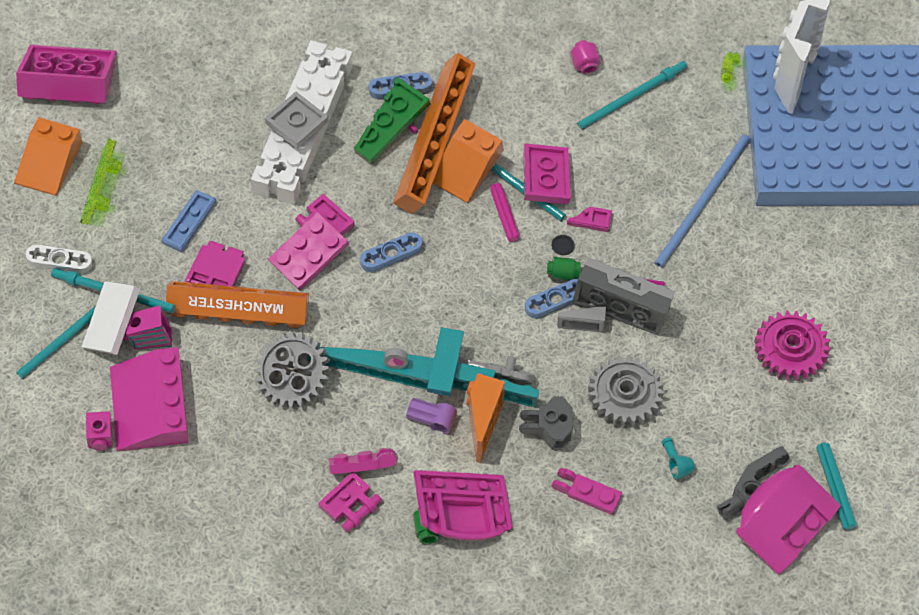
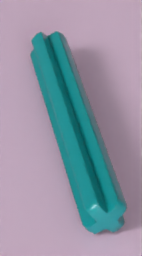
(836, 485)

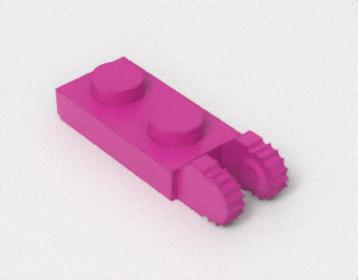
(362, 461)
(588, 491)

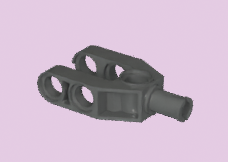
(748, 480)

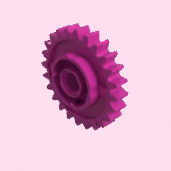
(810, 344)

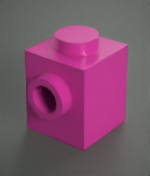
(99, 430)

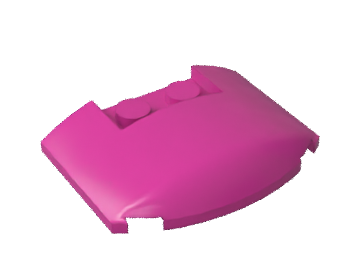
(463, 504)
(785, 516)

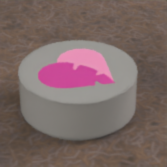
(395, 358)

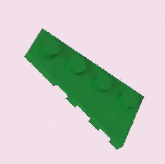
(396, 114)

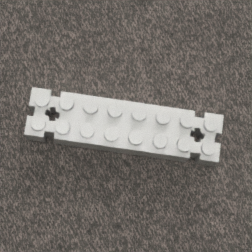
(321, 83)

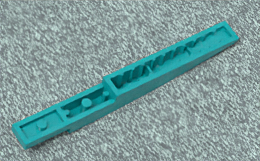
(418, 372)

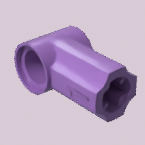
(436, 416)

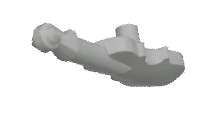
(505, 371)

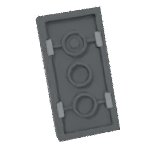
(624, 296)

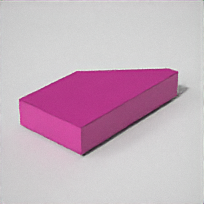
(593, 219)

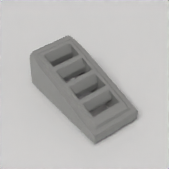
(583, 319)

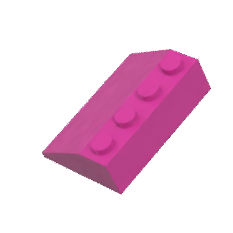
(66, 74)
(149, 401)

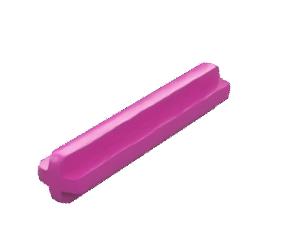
(504, 212)

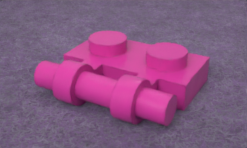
(330, 213)
(344, 497)

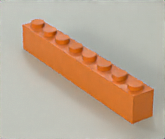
(434, 133)

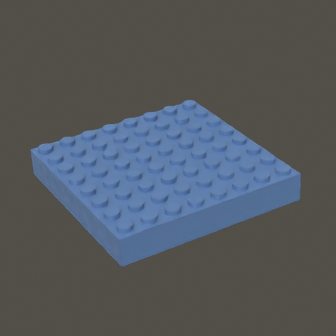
(849, 133)

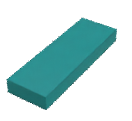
(445, 361)

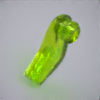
(727, 66)

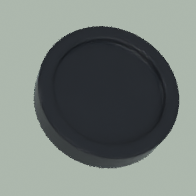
(562, 245)

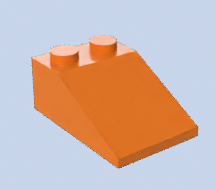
(48, 156)
(467, 160)
(484, 404)

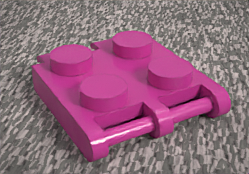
(216, 265)

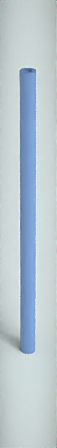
(701, 202)

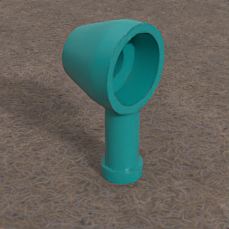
(684, 463)

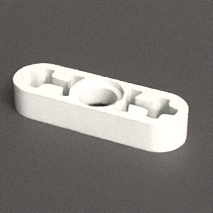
(53, 252)

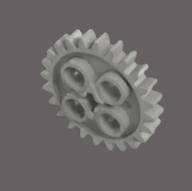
(298, 349)

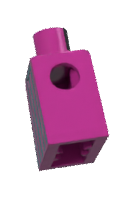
(149, 329)

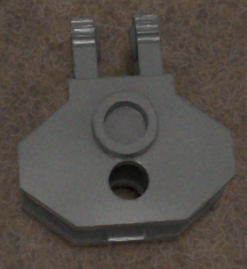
(553, 423)

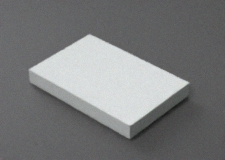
(110, 318)

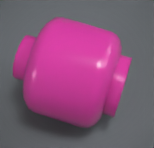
(585, 57)

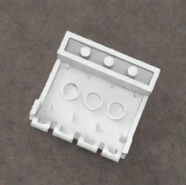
(798, 48)

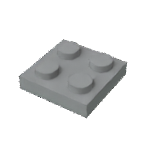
(296, 119)

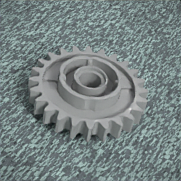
(620, 406)

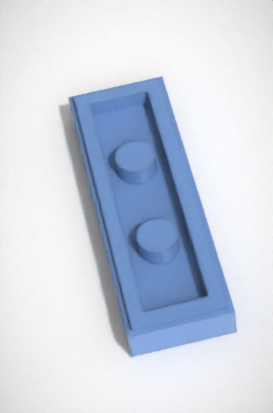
(188, 221)

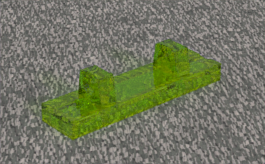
(105, 165)

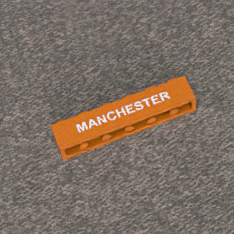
(238, 303)

